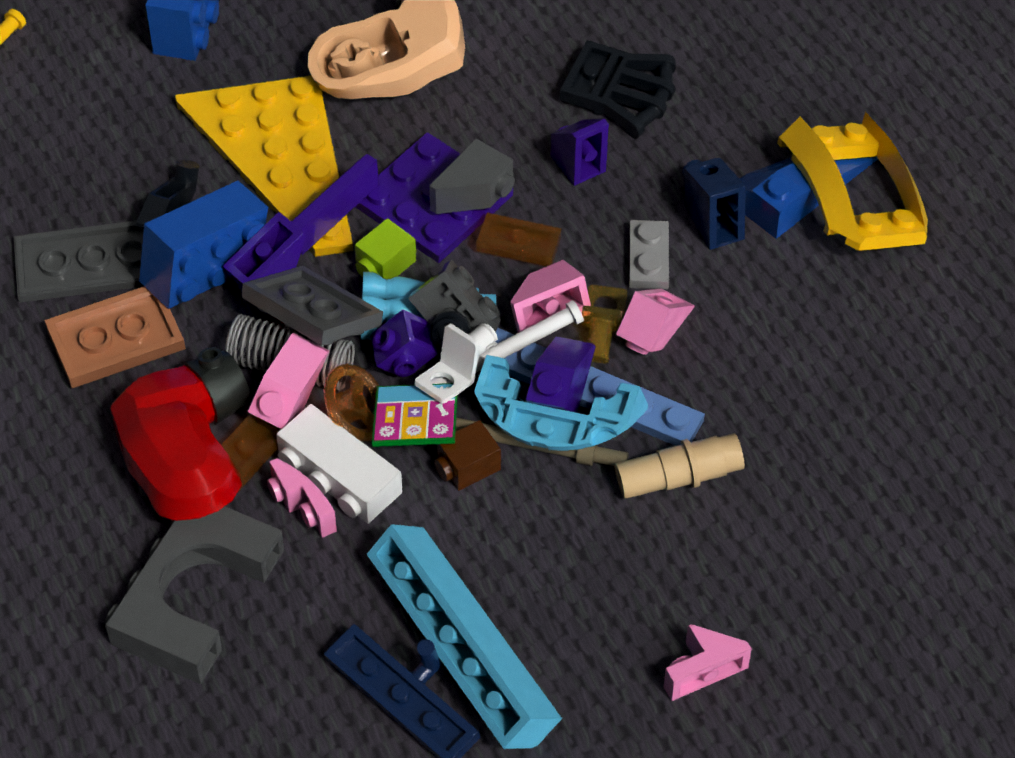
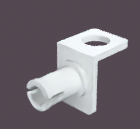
(457, 360)

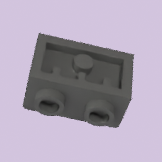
(455, 291)

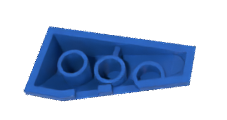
(782, 196)

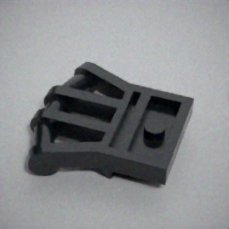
(596, 82)

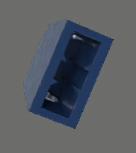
(712, 187)

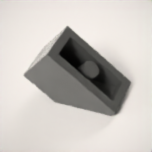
(472, 180)

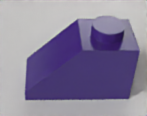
(581, 149)
(269, 251)
(561, 374)

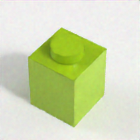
(385, 251)

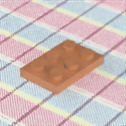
(113, 336)

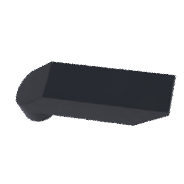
(172, 194)

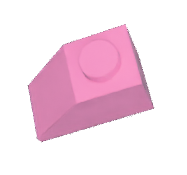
(547, 293)
(652, 319)
(288, 381)

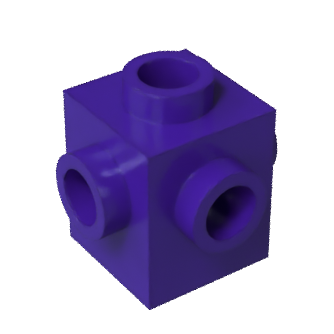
(403, 344)

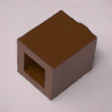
(470, 457)

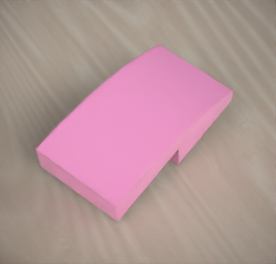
(301, 493)

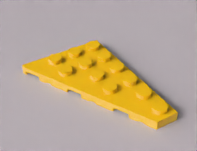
(276, 142)

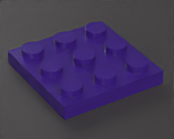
(405, 199)

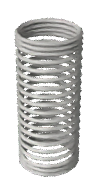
(342, 352)

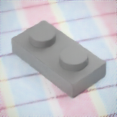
(649, 254)

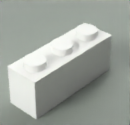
(339, 464)

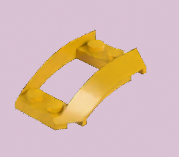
(815, 154)

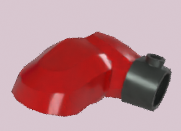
(168, 435)

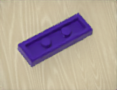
(337, 200)

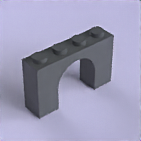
(155, 631)

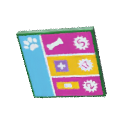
(412, 417)

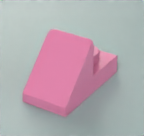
(713, 659)

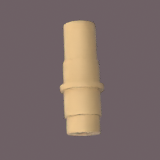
(680, 465)

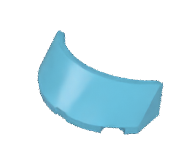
(551, 426)

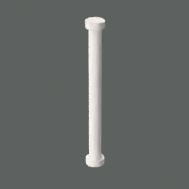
(528, 336)

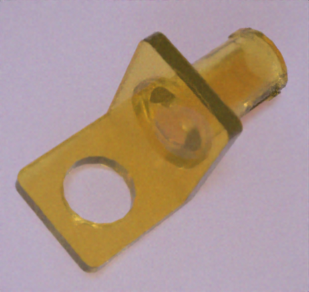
(603, 320)

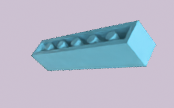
(464, 637)

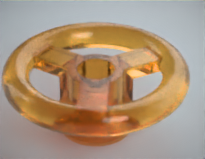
(350, 404)

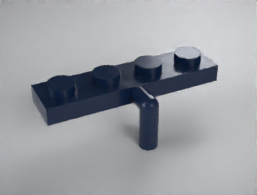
(403, 692)

